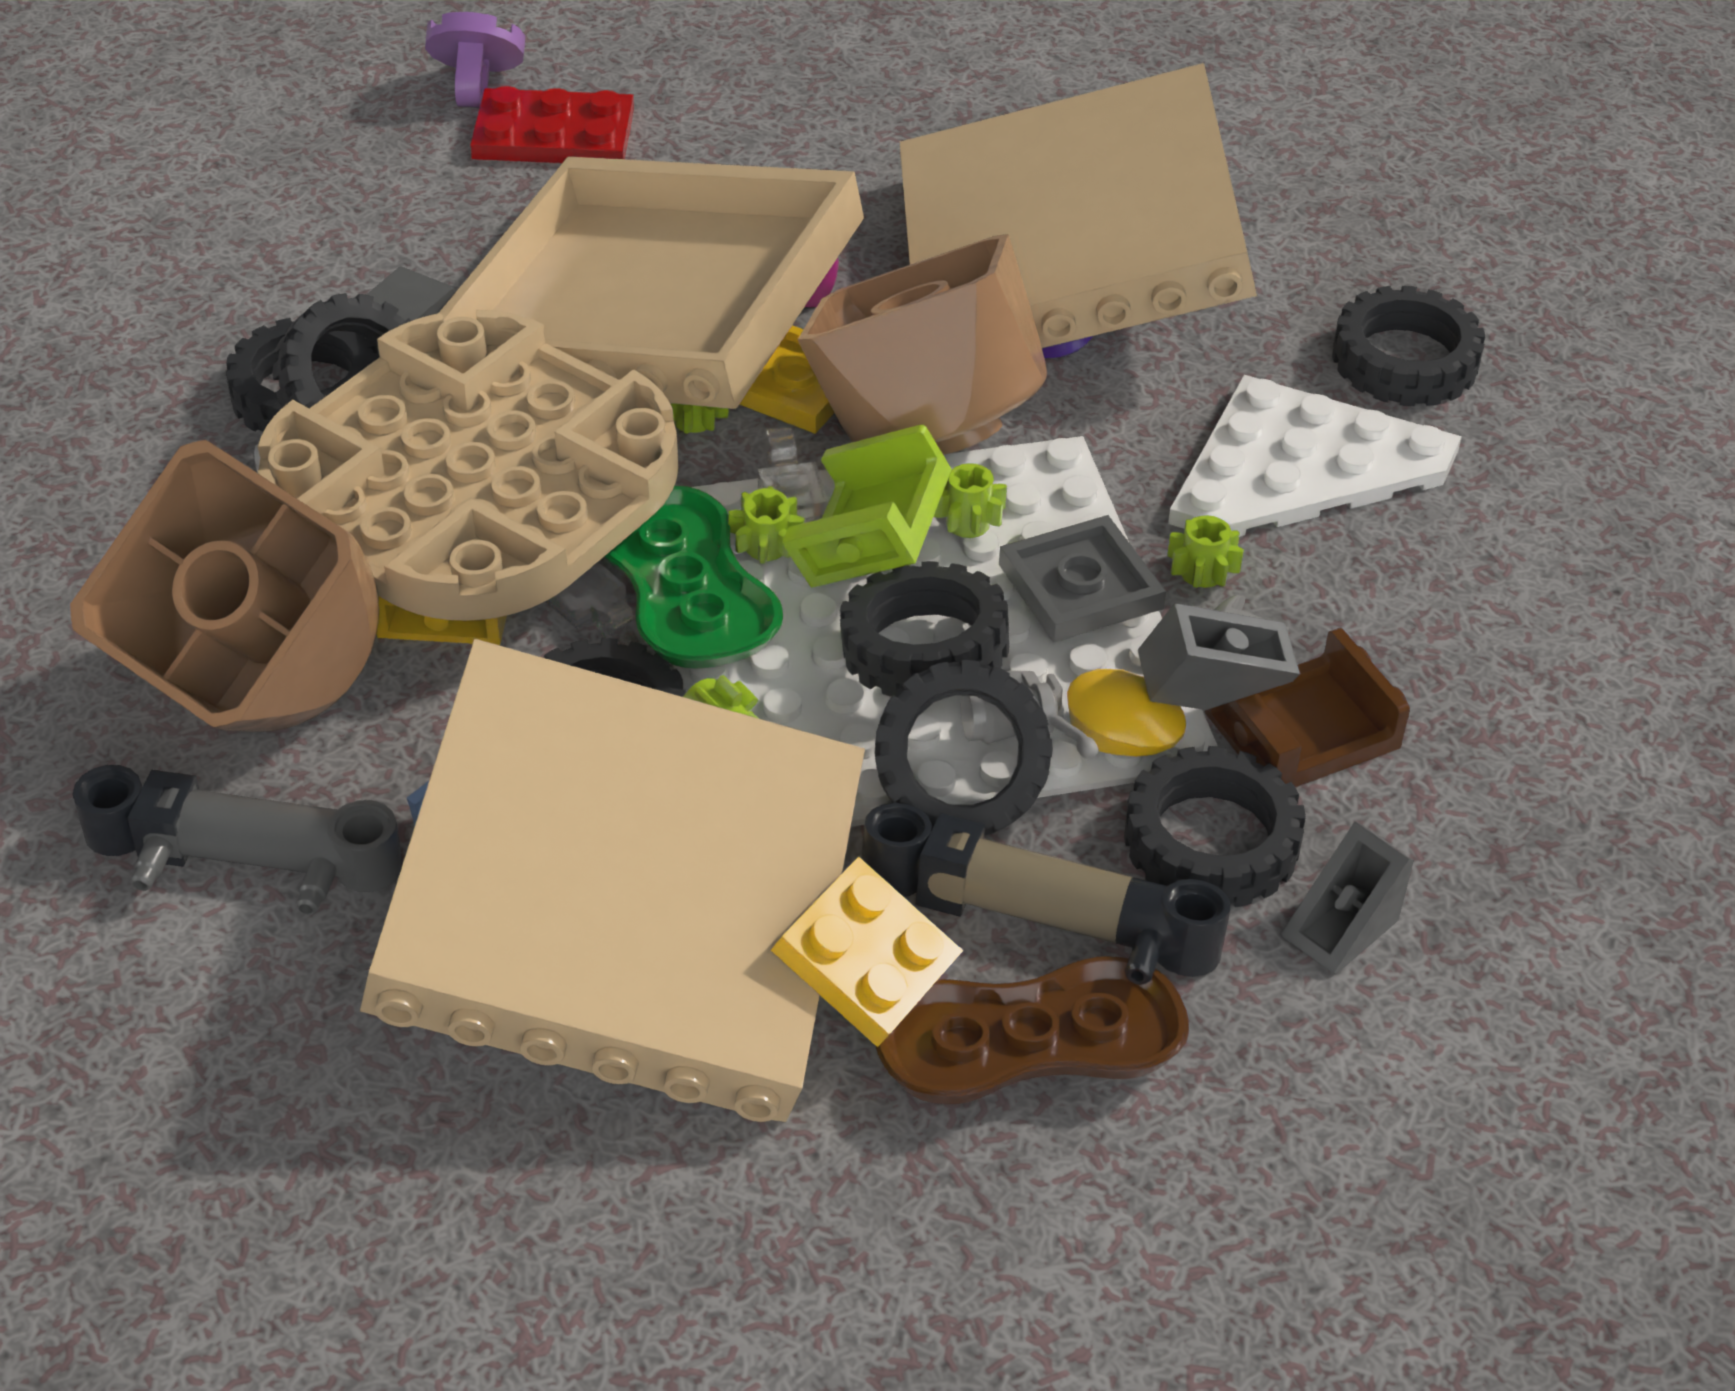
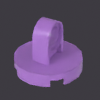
(474, 48)

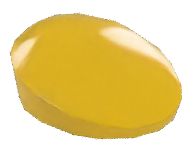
(1119, 715)

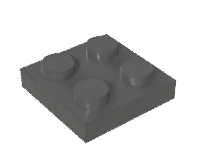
(1081, 578)

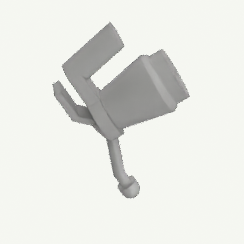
(987, 723)

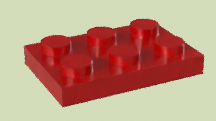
(551, 125)

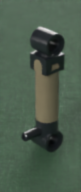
(955, 866)

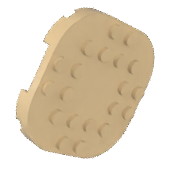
(478, 463)

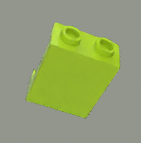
(877, 509)

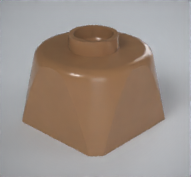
(929, 347)
(232, 597)

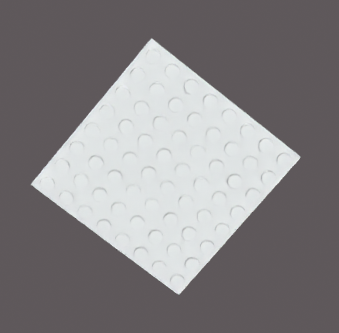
(806, 679)

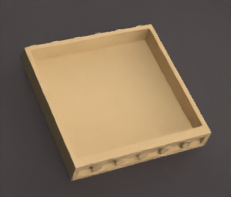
(1106, 199)
(668, 267)
(614, 883)

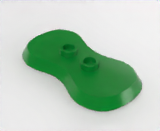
(691, 590)

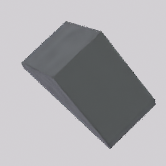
(1351, 900)

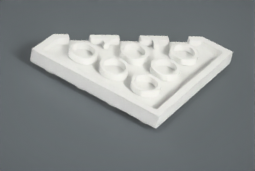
(1298, 452)

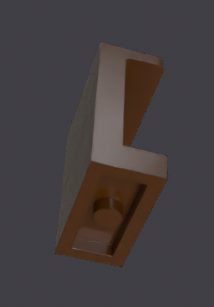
(1323, 720)

